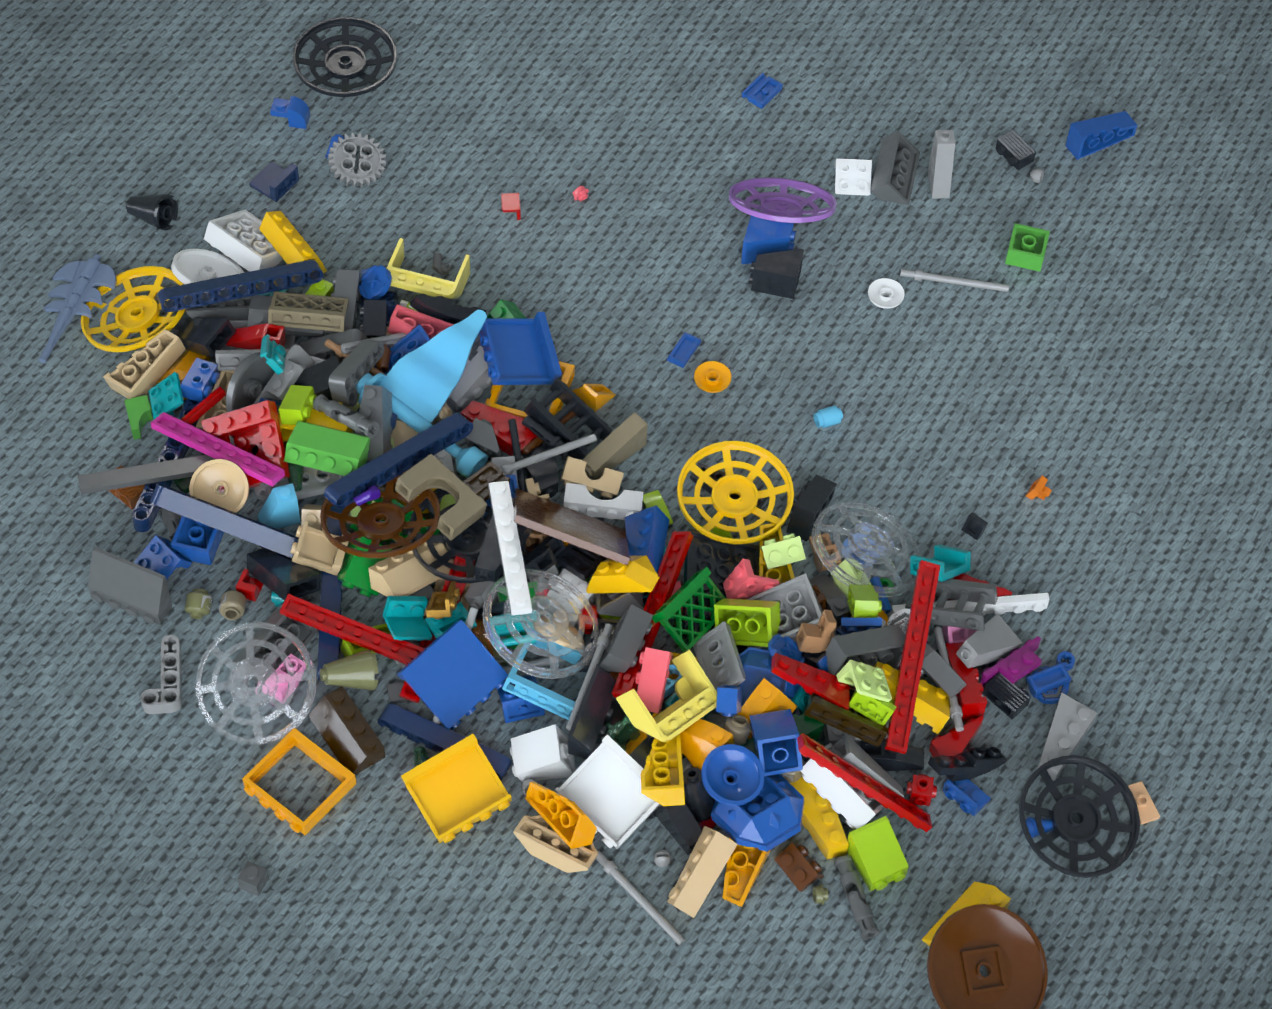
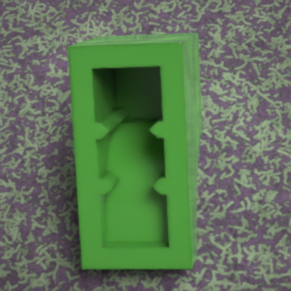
(139, 413)

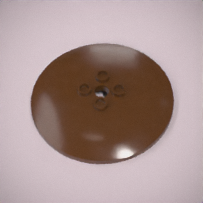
(999, 942)

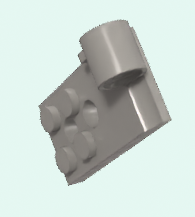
(312, 487)
(730, 669)

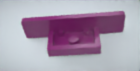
(1016, 665)

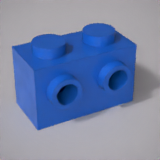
(200, 380)

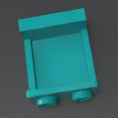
(951, 561)

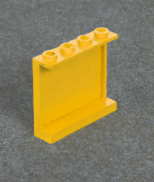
(456, 789)

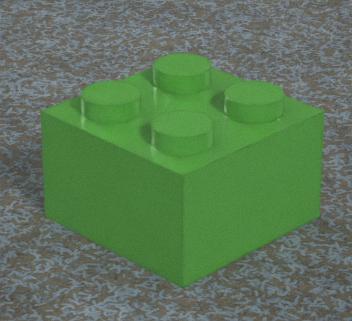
(1027, 247)

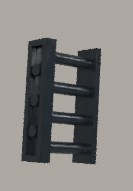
(578, 407)

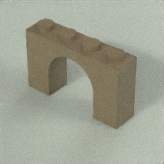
(433, 474)

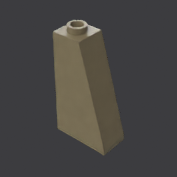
(617, 447)

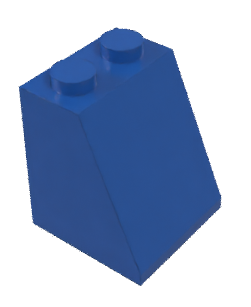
(766, 237)
(776, 742)

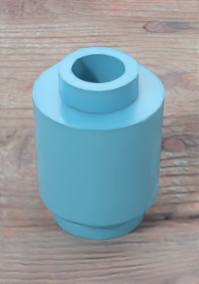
(828, 416)

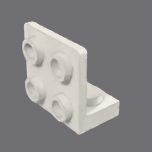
(853, 177)

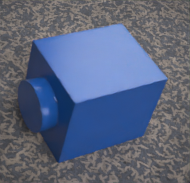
(729, 699)

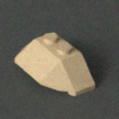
(548, 846)

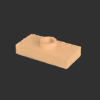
(1145, 805)

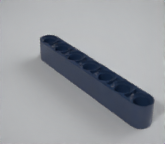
(433, 735)

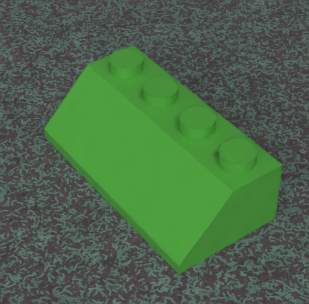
(326, 448)

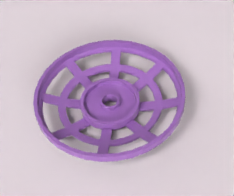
(782, 206)

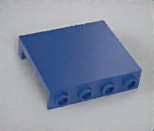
(520, 351)
(454, 674)

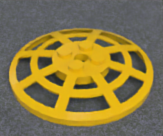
(142, 306)
(735, 484)

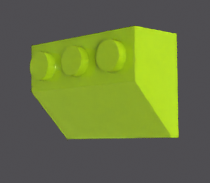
(749, 620)

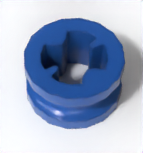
(1067, 656)

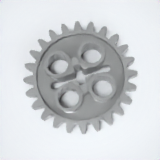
(339, 158)

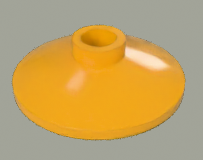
(715, 371)

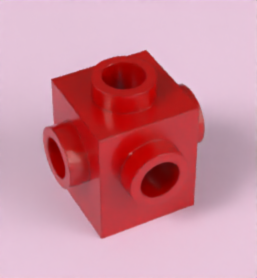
(921, 789)

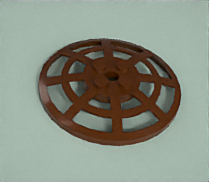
(391, 528)

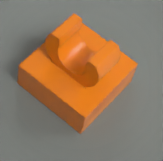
(1039, 489)

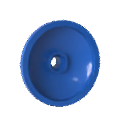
(740, 766)

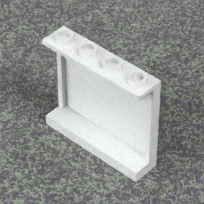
(610, 792)

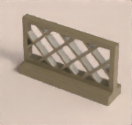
(312, 318)

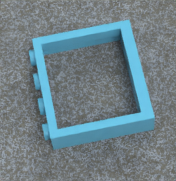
(538, 694)

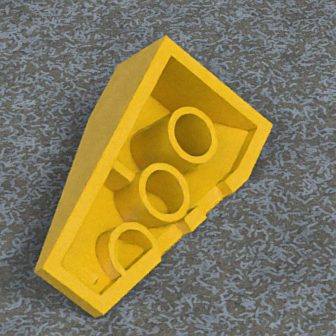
(664, 773)

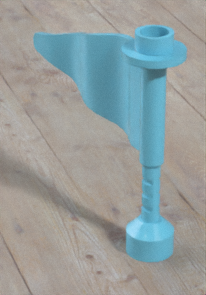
(426, 379)

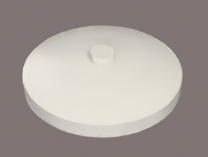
(202, 265)

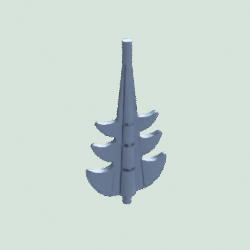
(83, 279)

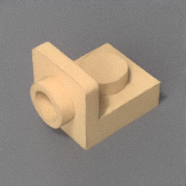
(533, 488)

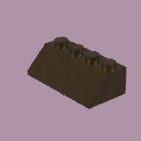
(346, 731)

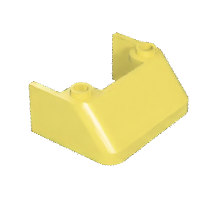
(423, 283)
(696, 700)

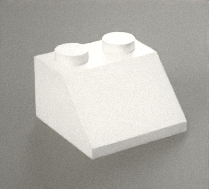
(580, 585)

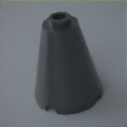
(153, 209)
(696, 796)

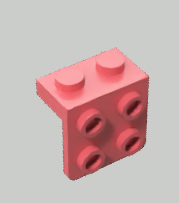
(744, 584)

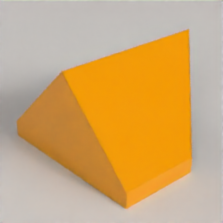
(594, 395)

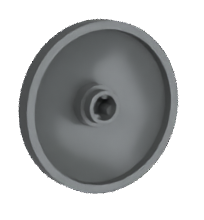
(248, 382)

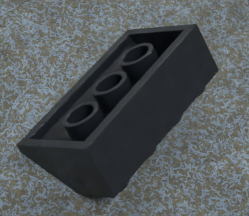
(592, 715)

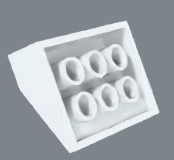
(242, 241)
(848, 801)

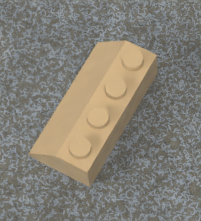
(404, 574)

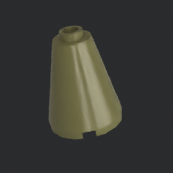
(352, 671)

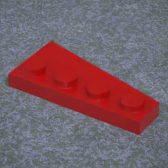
(812, 680)

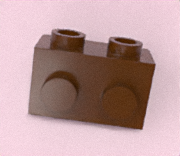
(799, 866)

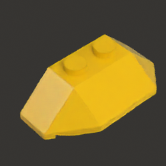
(622, 578)

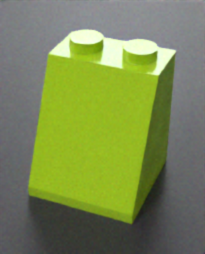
(877, 854)

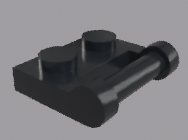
(577, 563)

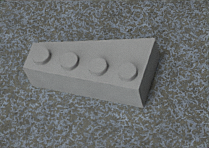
(1066, 732)

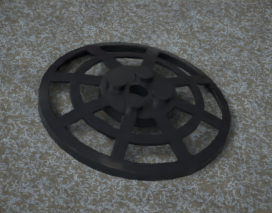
(344, 52)
(458, 546)
(1087, 811)

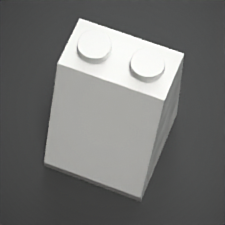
(542, 755)

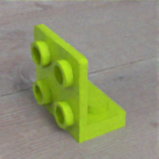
(872, 708)

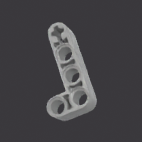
(168, 674)

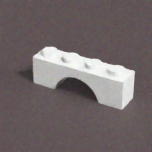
(582, 501)

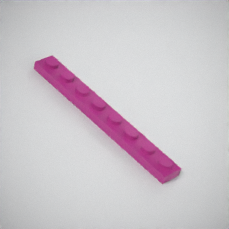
(217, 448)

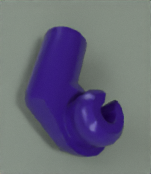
(371, 494)

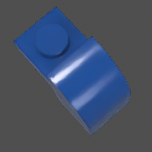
(294, 109)

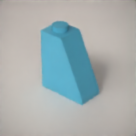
(280, 508)

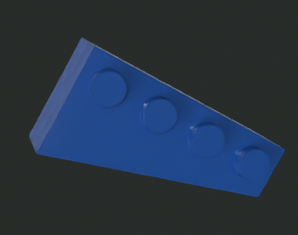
(1098, 133)
(647, 534)

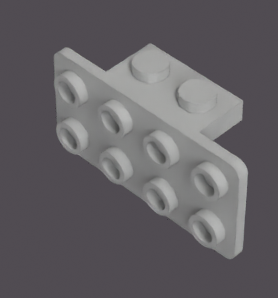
(278, 385)

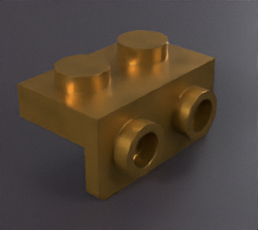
(443, 603)

